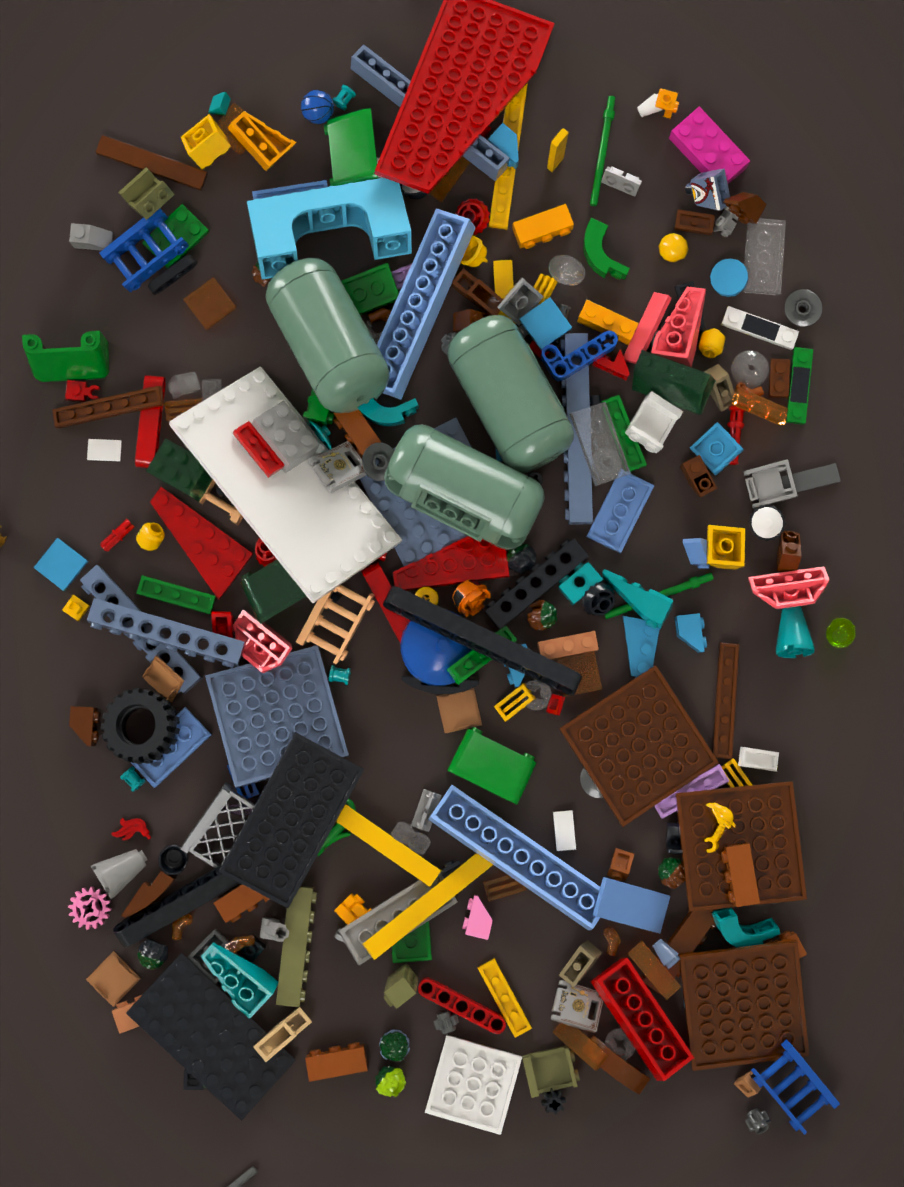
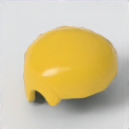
(673, 247)

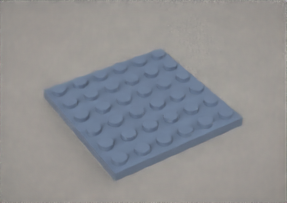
(418, 531)
(265, 709)

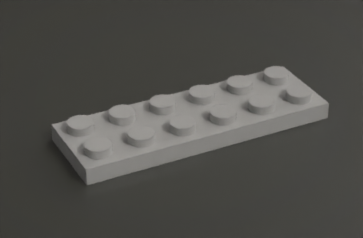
(371, 922)

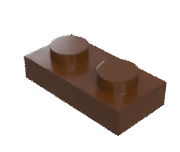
(694, 222)
(779, 378)

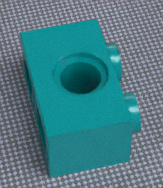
(573, 592)

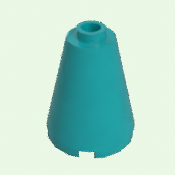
(793, 634)

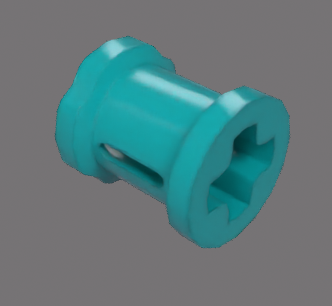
(342, 104)
(339, 674)
(132, 779)

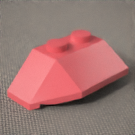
(790, 587)
(263, 645)

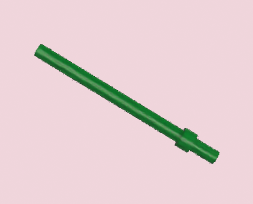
(608, 117)
(693, 583)

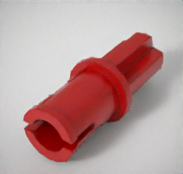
(117, 535)

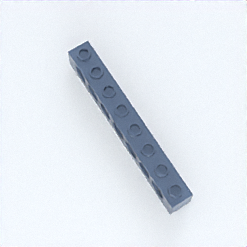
(98, 576)
(100, 609)

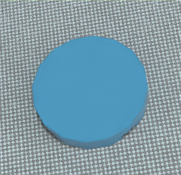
(729, 277)

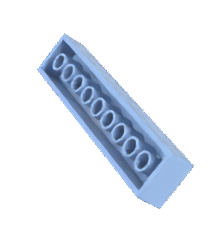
(422, 296)
(517, 856)

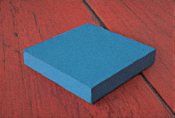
(545, 323)
(716, 448)
(61, 564)

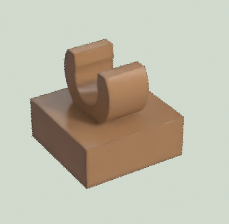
(747, 1084)

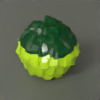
(390, 1081)

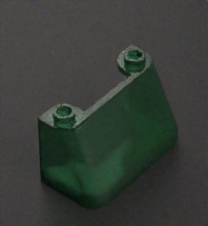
(270, 590)

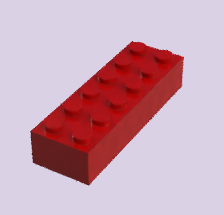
(642, 1019)

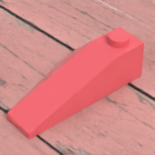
(680, 332)

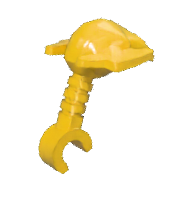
(725, 819)

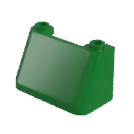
(352, 147)
(71, 363)
(492, 766)

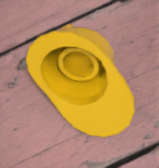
(475, 253)

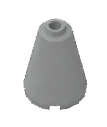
(119, 870)

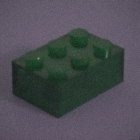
(180, 470)

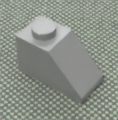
(89, 237)

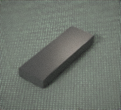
(813, 478)

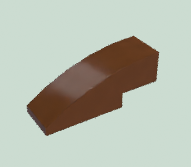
(477, 292)
(149, 893)

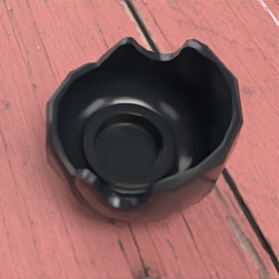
(172, 859)

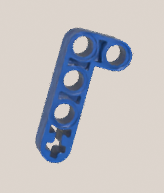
(581, 353)

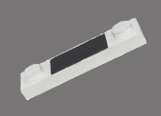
(760, 328)

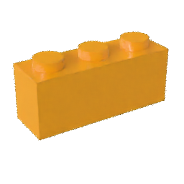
(543, 226)
(605, 320)

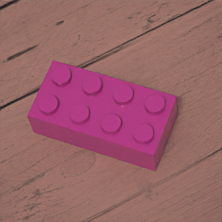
(708, 145)

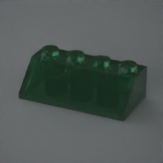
(672, 381)

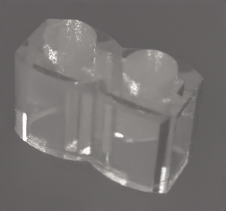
(416, 840)

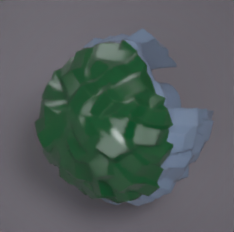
(394, 1045)

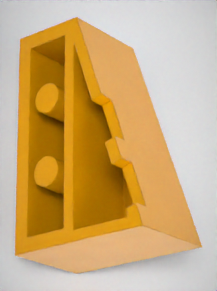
(260, 140)

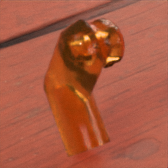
(179, 924)
(613, 939)
(239, 942)

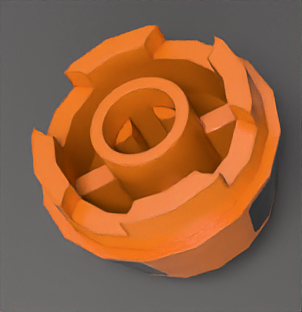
(470, 597)

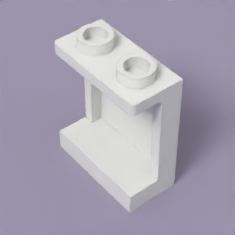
(653, 422)

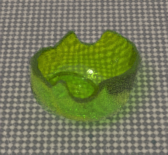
(841, 633)

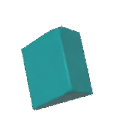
(219, 104)

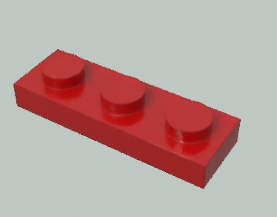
(258, 449)

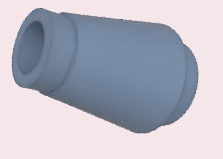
(666, 954)

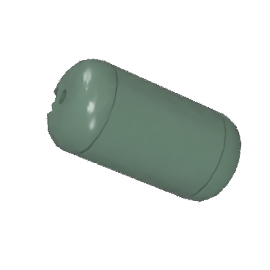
(327, 335)
(510, 393)
(463, 487)

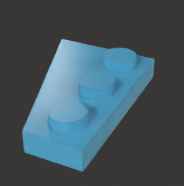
(641, 644)

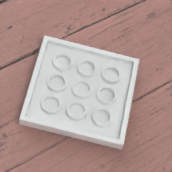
(473, 1084)

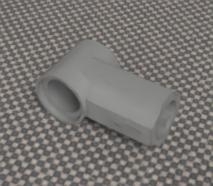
(273, 929)

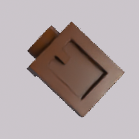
(620, 865)

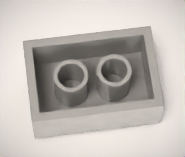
(286, 435)

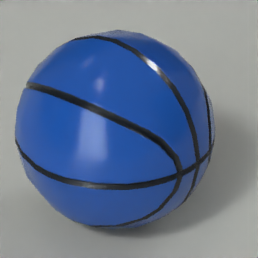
(317, 106)

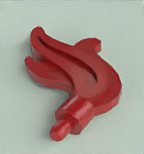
(131, 827)

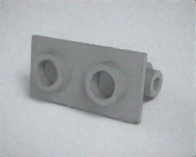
(627, 184)
(725, 223)
(427, 804)

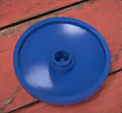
(430, 654)

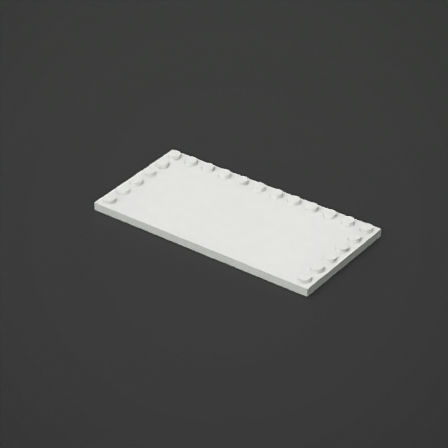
(308, 529)

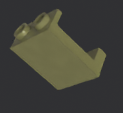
(146, 193)
(550, 1070)

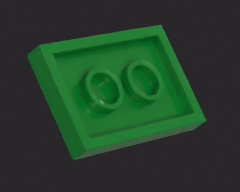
(181, 224)
(372, 288)

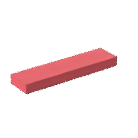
(647, 326)

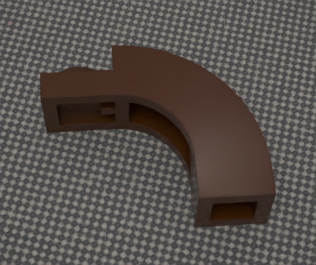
(621, 1069)

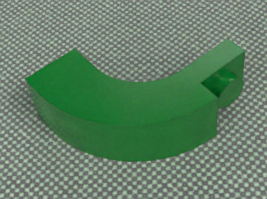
(595, 255)

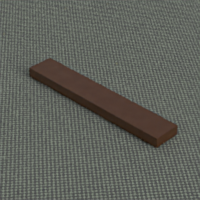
(155, 163)
(108, 407)
(725, 700)

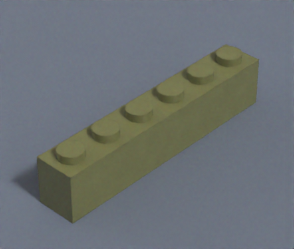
(294, 948)
(400, 986)

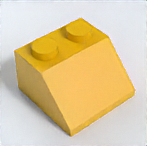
(205, 142)
(726, 547)

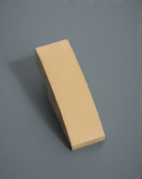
(282, 1034)

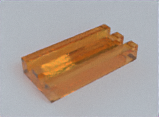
(179, 403)
(507, 893)

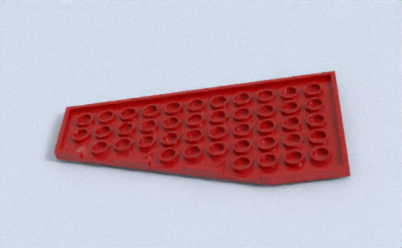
(464, 79)

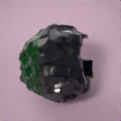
(521, 558)
(152, 954)

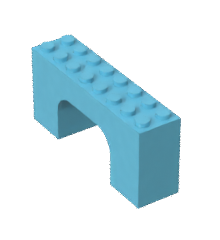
(369, 205)

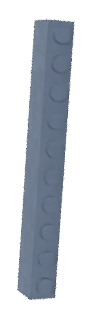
(395, 85)
(578, 473)

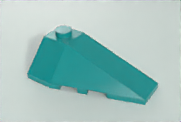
(650, 605)
(244, 981)

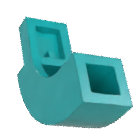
(388, 416)
(743, 935)

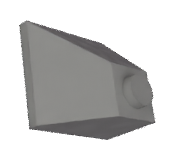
(520, 300)

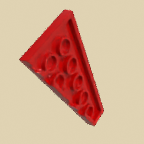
(209, 548)
(454, 565)

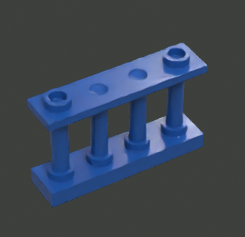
(127, 242)
(801, 1069)

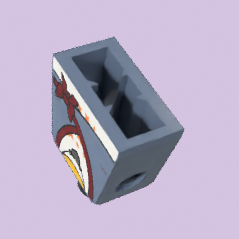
(709, 189)

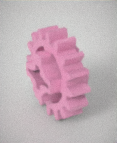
(82, 903)

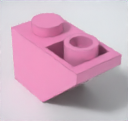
(479, 919)

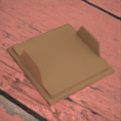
(163, 679)
(459, 711)
(113, 979)

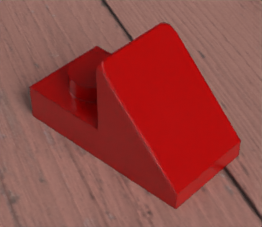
(617, 368)
(222, 623)

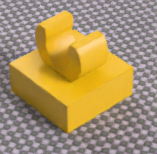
(76, 608)

